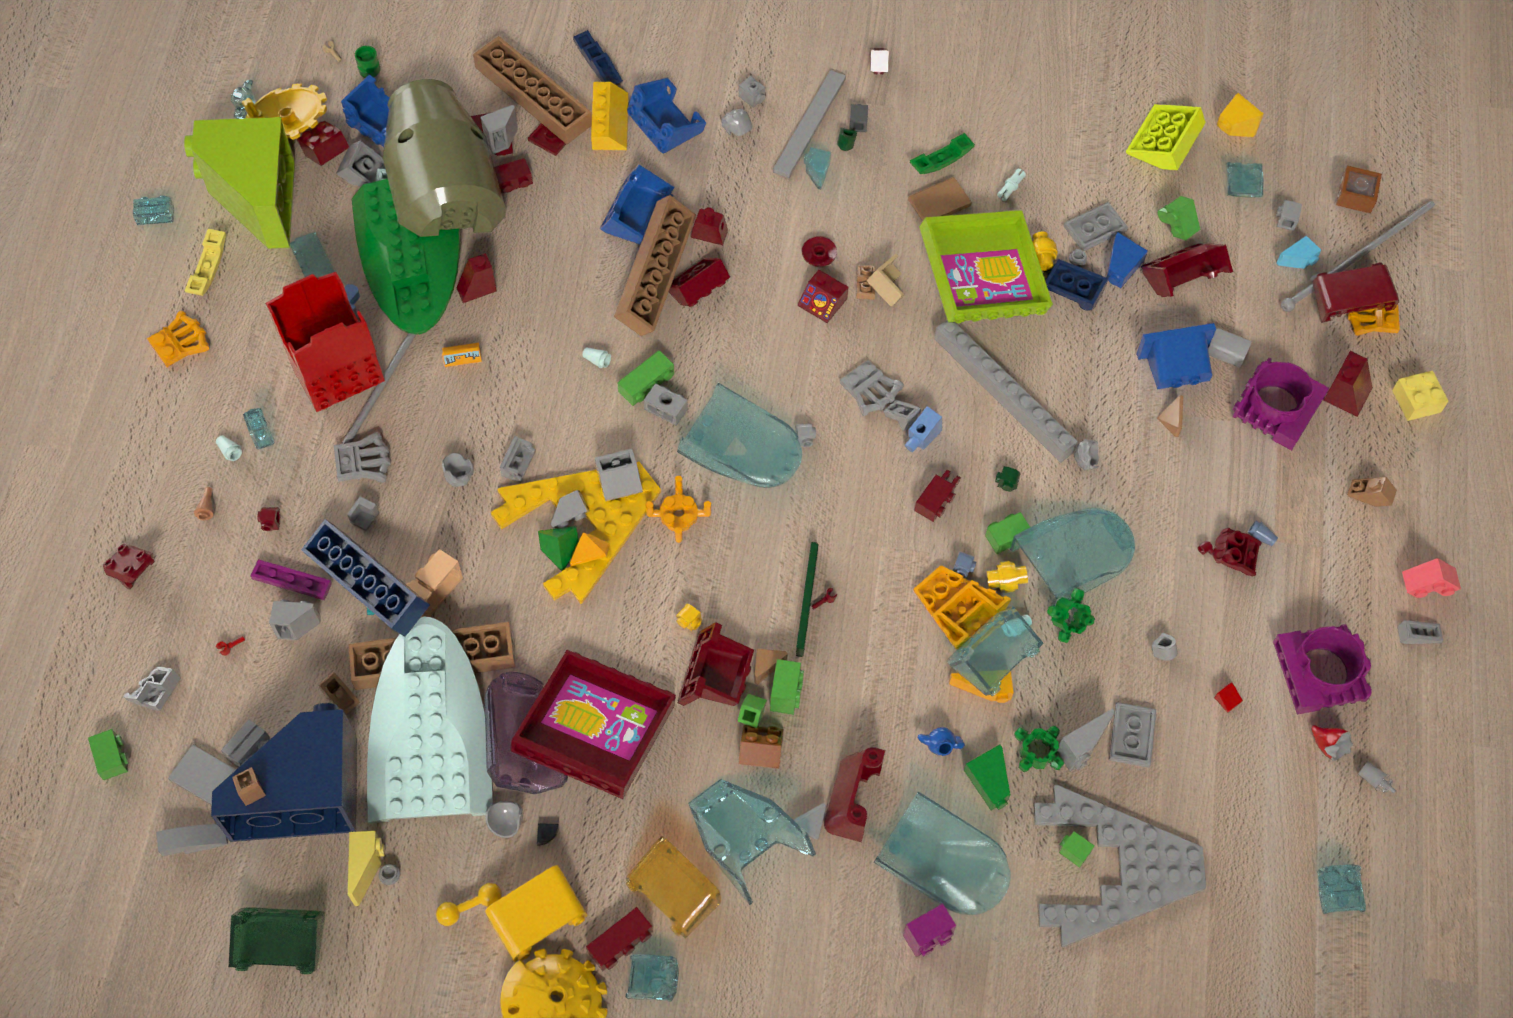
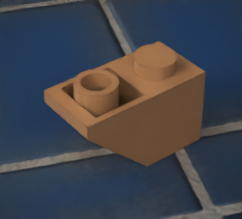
(1373, 491)

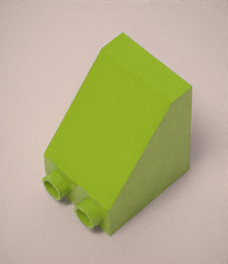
(248, 172)

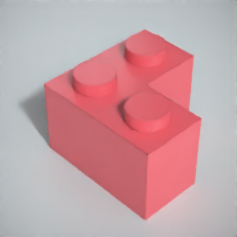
(1431, 577)

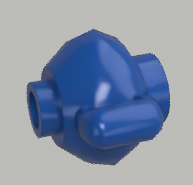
(941, 741)

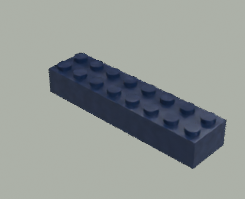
(365, 578)

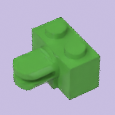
(1181, 216)

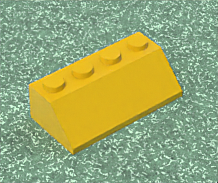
(609, 117)

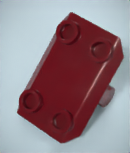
(128, 564)

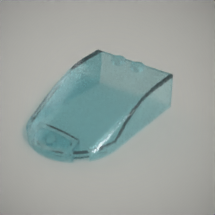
(742, 441)
(1077, 549)

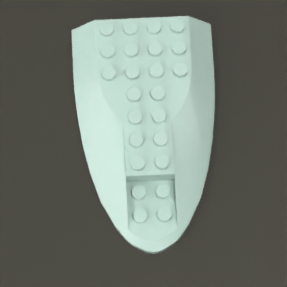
(427, 731)

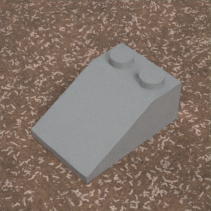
(1079, 744)

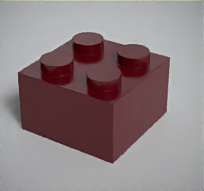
(322, 143)

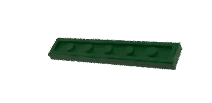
(801, 640)

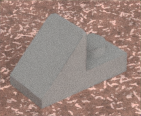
(902, 412)

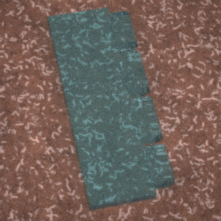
(311, 256)

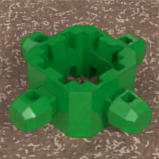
(1060, 613)
(1029, 758)

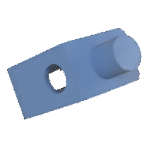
(924, 430)

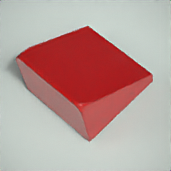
(1228, 697)

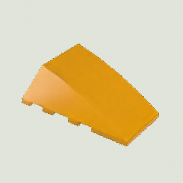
(958, 604)

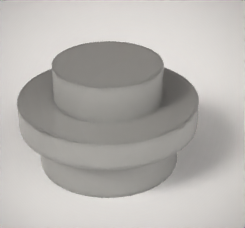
(1078, 257)
(389, 874)

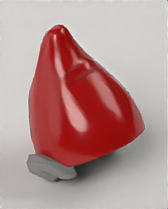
(1332, 741)

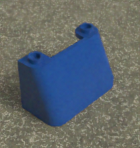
(635, 205)

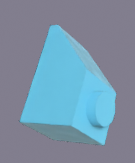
(1300, 254)

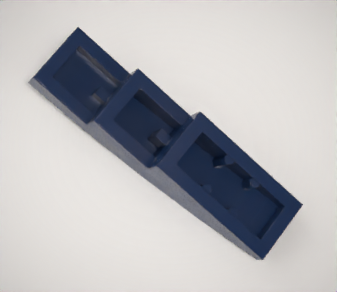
(597, 58)

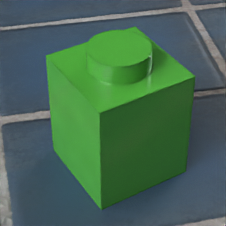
(752, 710)
(1076, 848)

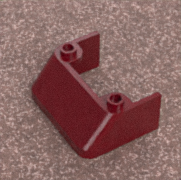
(1186, 265)

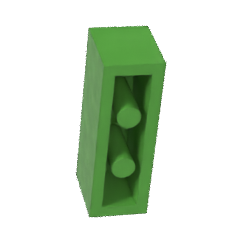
(641, 380)

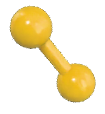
(449, 913)

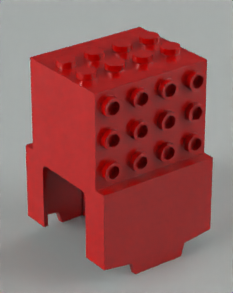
(325, 340)

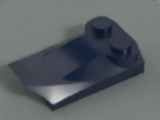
(1075, 284)

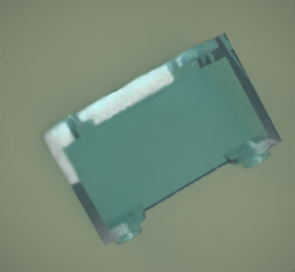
(995, 650)

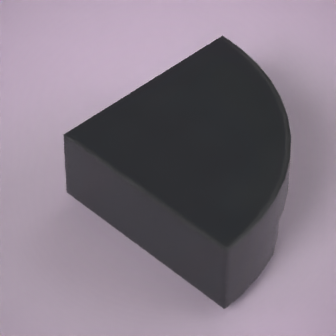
(546, 833)

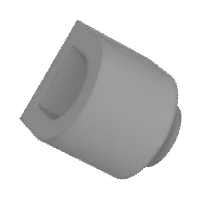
(806, 434)
(1165, 647)

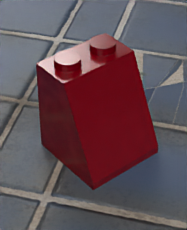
(1351, 385)

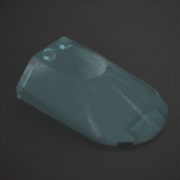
(946, 858)

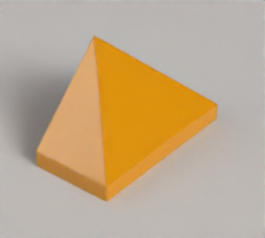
(589, 549)

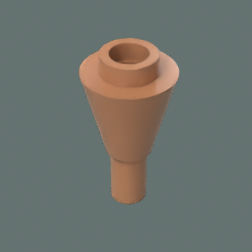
(204, 509)

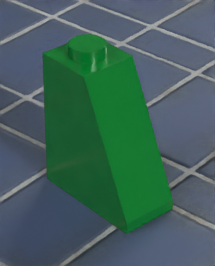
(990, 777)

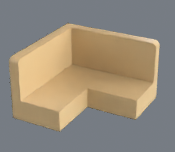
(883, 280)

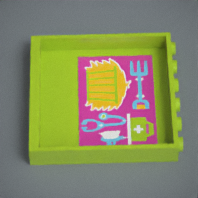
(985, 266)

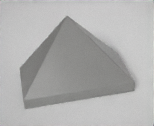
(812, 821)

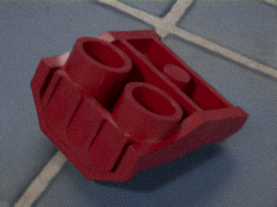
(1237, 551)

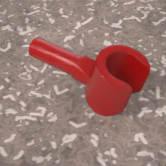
(227, 649)

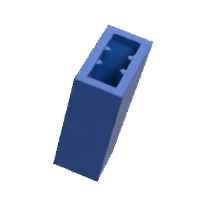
(1124, 260)

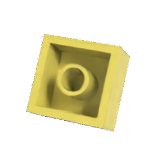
(1420, 395)

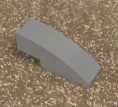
(190, 839)

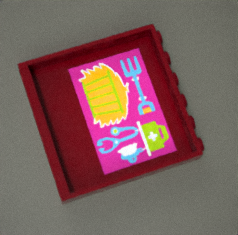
(593, 723)

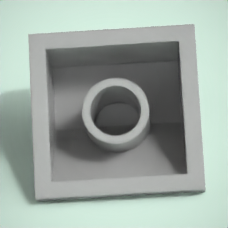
(360, 165)

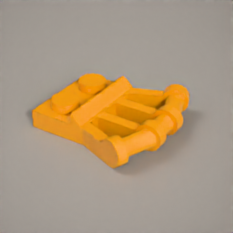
(1383, 321)
(167, 344)

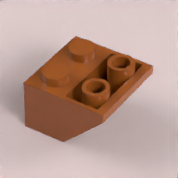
(761, 746)

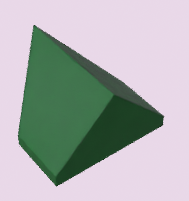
(559, 544)

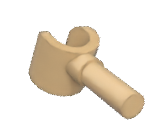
(331, 50)

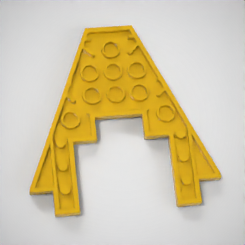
(612, 520)

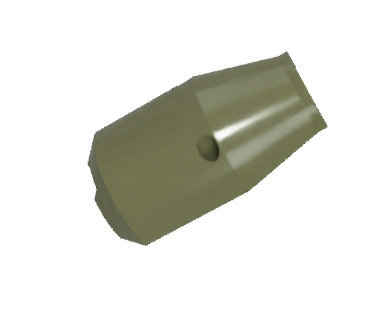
(439, 162)

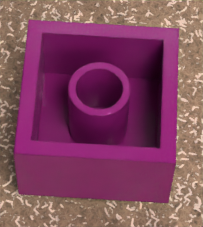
(929, 931)

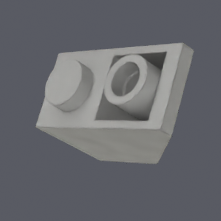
(569, 508)

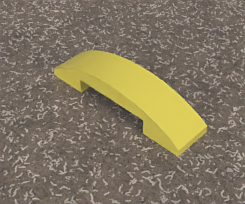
(208, 263)

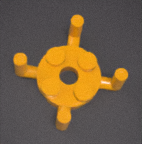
(678, 502)

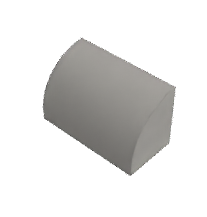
(1229, 347)

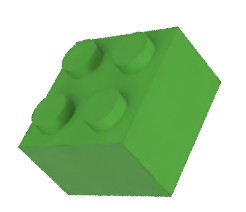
(786, 687)

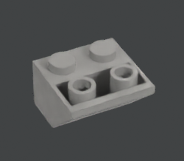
(500, 128)
(618, 474)
(293, 619)

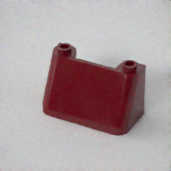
(1355, 291)
(843, 815)

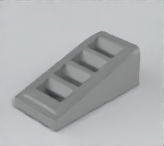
(1407, 632)

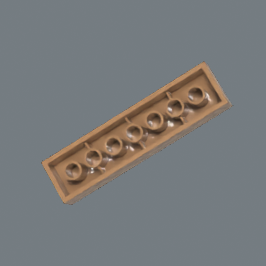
(533, 90)
(655, 266)
(486, 647)

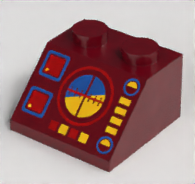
(823, 296)

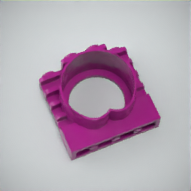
(1282, 425)
(1307, 690)

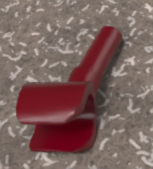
(1206, 547)
(827, 598)

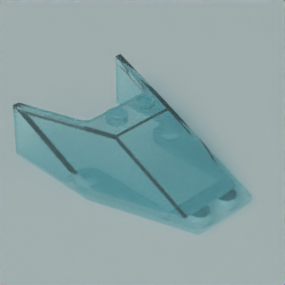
(741, 827)

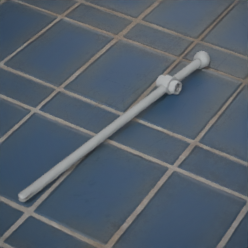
(1288, 304)
(379, 388)

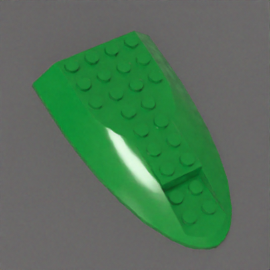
(405, 272)

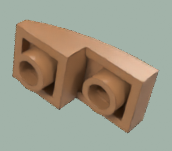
(864, 289)

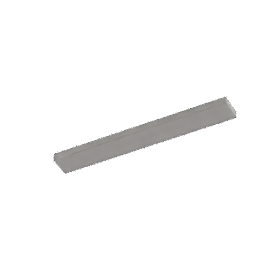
(809, 124)

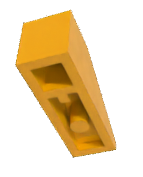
(1002, 696)

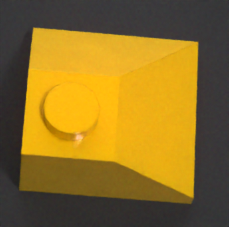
(1240, 118)

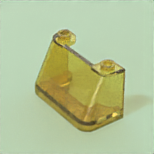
(674, 887)

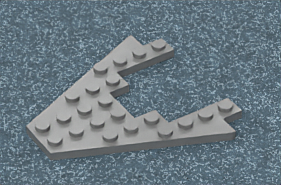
(1152, 862)

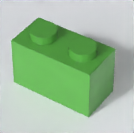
(1002, 533)
(108, 754)

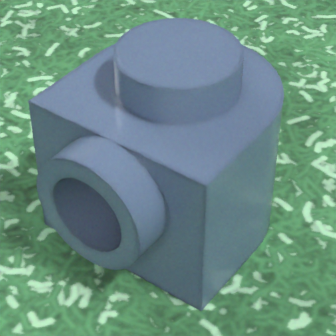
(964, 564)

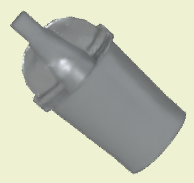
(1377, 778)

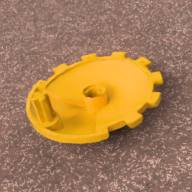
(296, 106)
(530, 987)

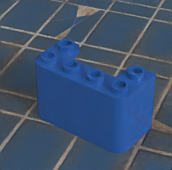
(367, 110)

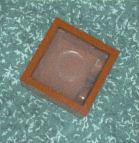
(1359, 189)

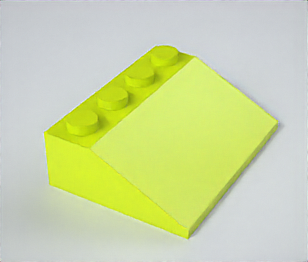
(1167, 135)

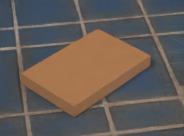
(940, 199)

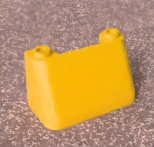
(535, 912)

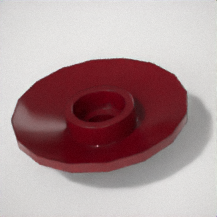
(822, 246)

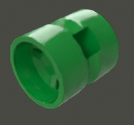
(367, 61)

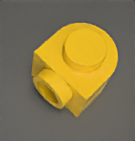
(689, 617)

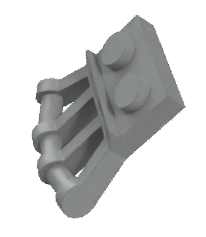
(863, 379)
(349, 461)

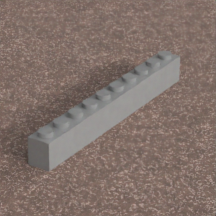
(1006, 390)

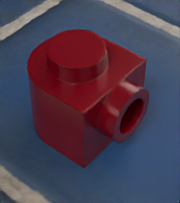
(269, 518)

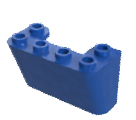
(660, 118)

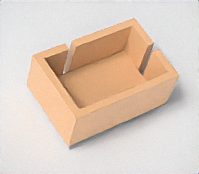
(436, 580)

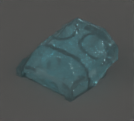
(1244, 180)
(1341, 888)
(653, 977)

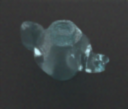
(240, 95)

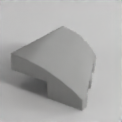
(155, 688)

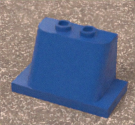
(1178, 355)

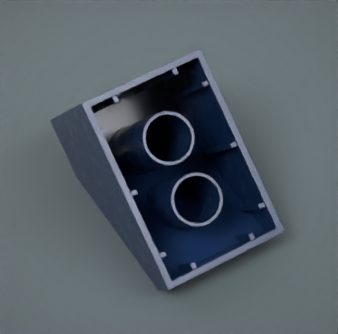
(306, 781)

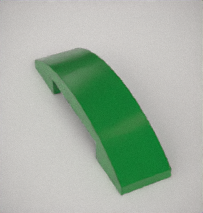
(943, 157)

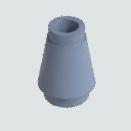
(1262, 533)

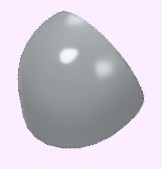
(504, 818)

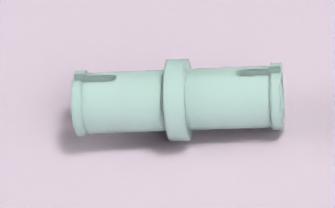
(1011, 184)

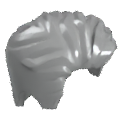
(737, 122)
(1087, 454)
(457, 469)

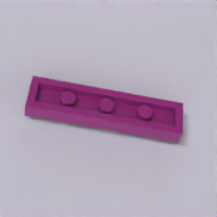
(291, 579)

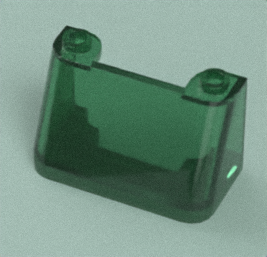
(276, 938)

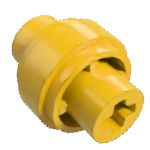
(1045, 249)
(1007, 577)

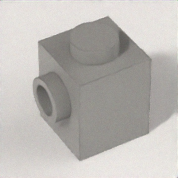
(752, 92)
(1288, 215)

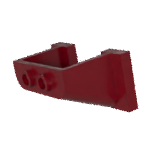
(716, 669)

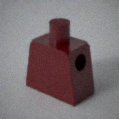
(710, 226)

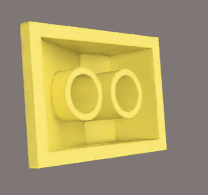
(363, 863)

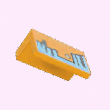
(461, 354)

